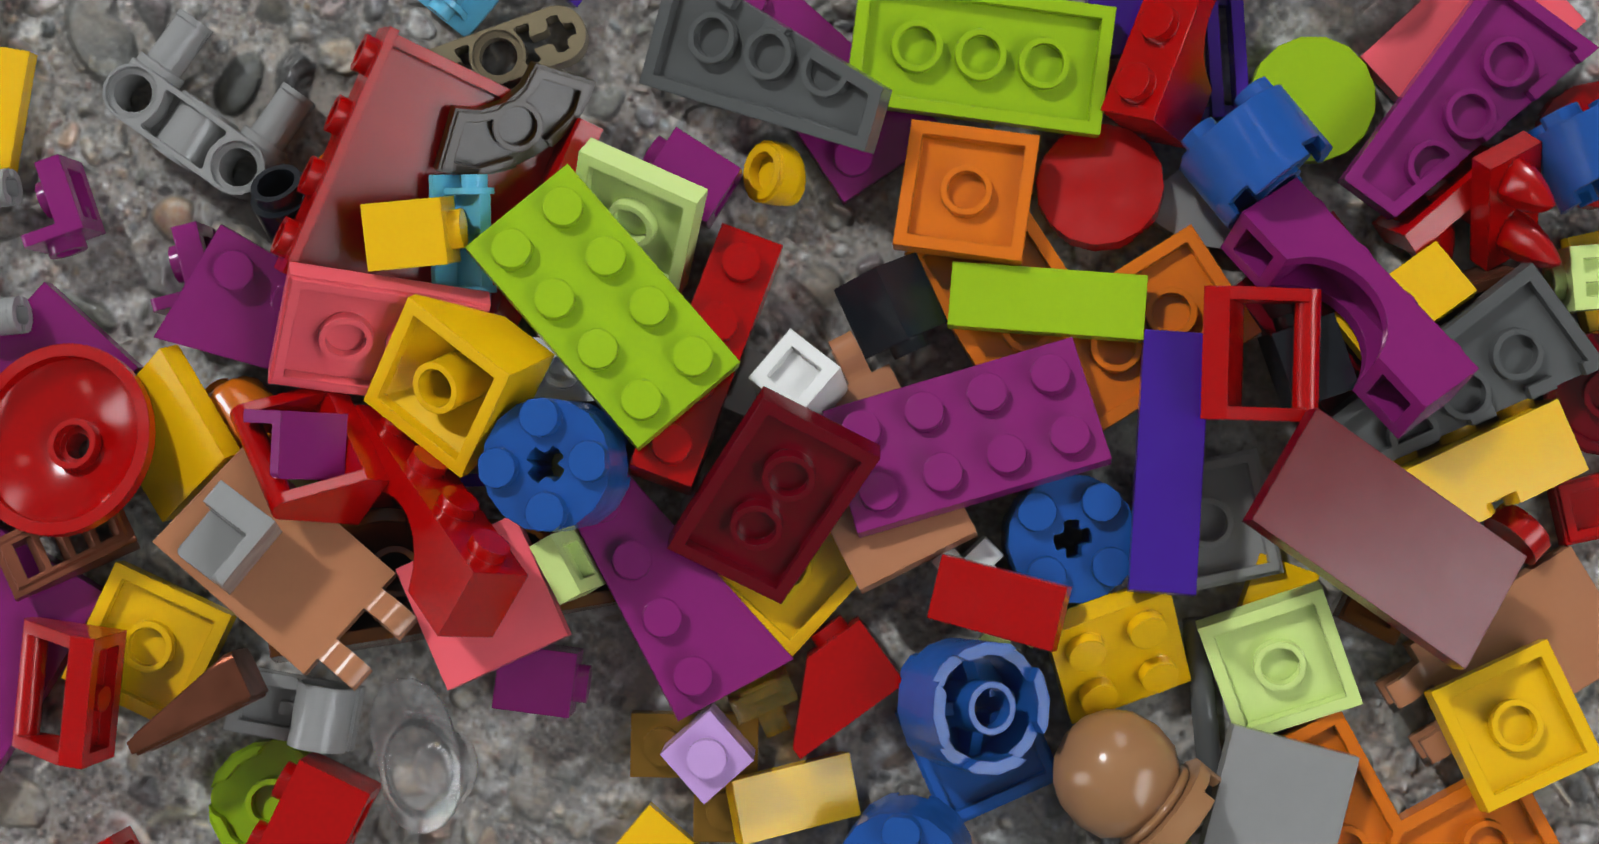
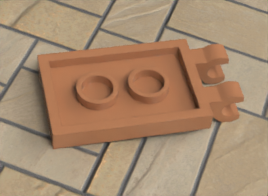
(898, 550)
(303, 586)
(1544, 602)

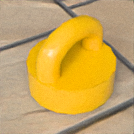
(774, 174)

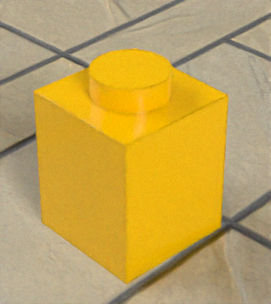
(413, 233)

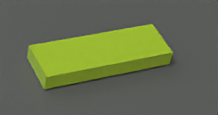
(1047, 302)

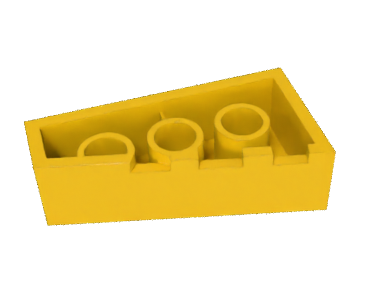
(1503, 458)

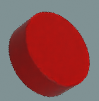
(1520, 531)

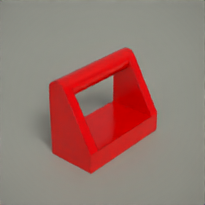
(1224, 352)
(332, 500)
(89, 693)

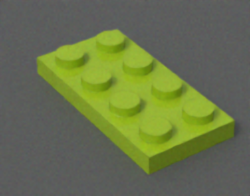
(990, 60)
(603, 307)

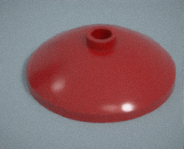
(46, 412)

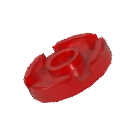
(1100, 188)

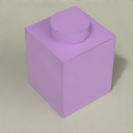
(708, 752)

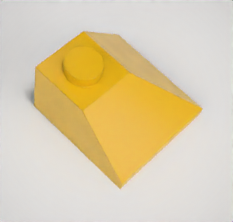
(454, 376)

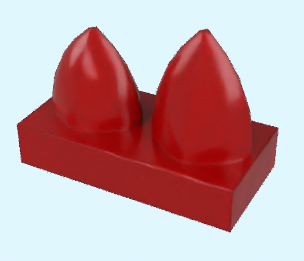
(1506, 205)
(1433, 213)

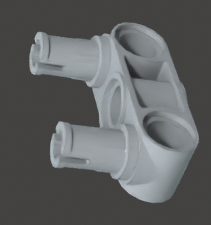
(189, 128)

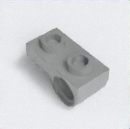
(303, 711)

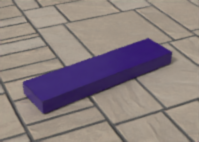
(1168, 466)

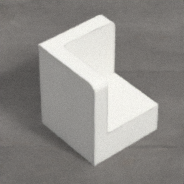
(801, 374)

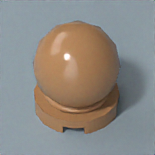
(1126, 782)

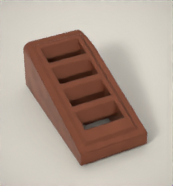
(99, 553)
(219, 691)

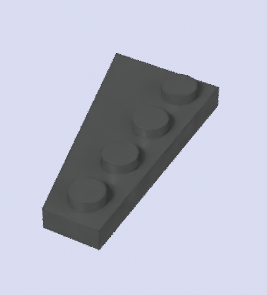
(762, 69)
(1517, 340)

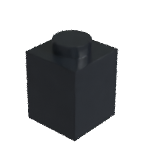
(891, 307)
(1335, 364)

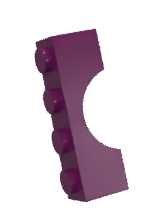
(1405, 356)

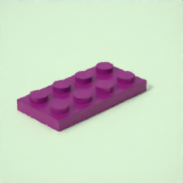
(974, 436)

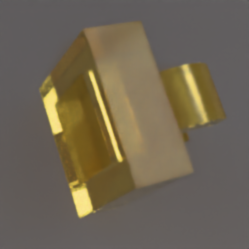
(765, 700)

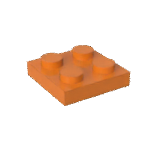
(966, 192)

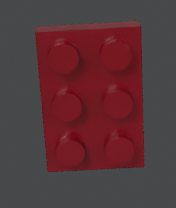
(773, 495)

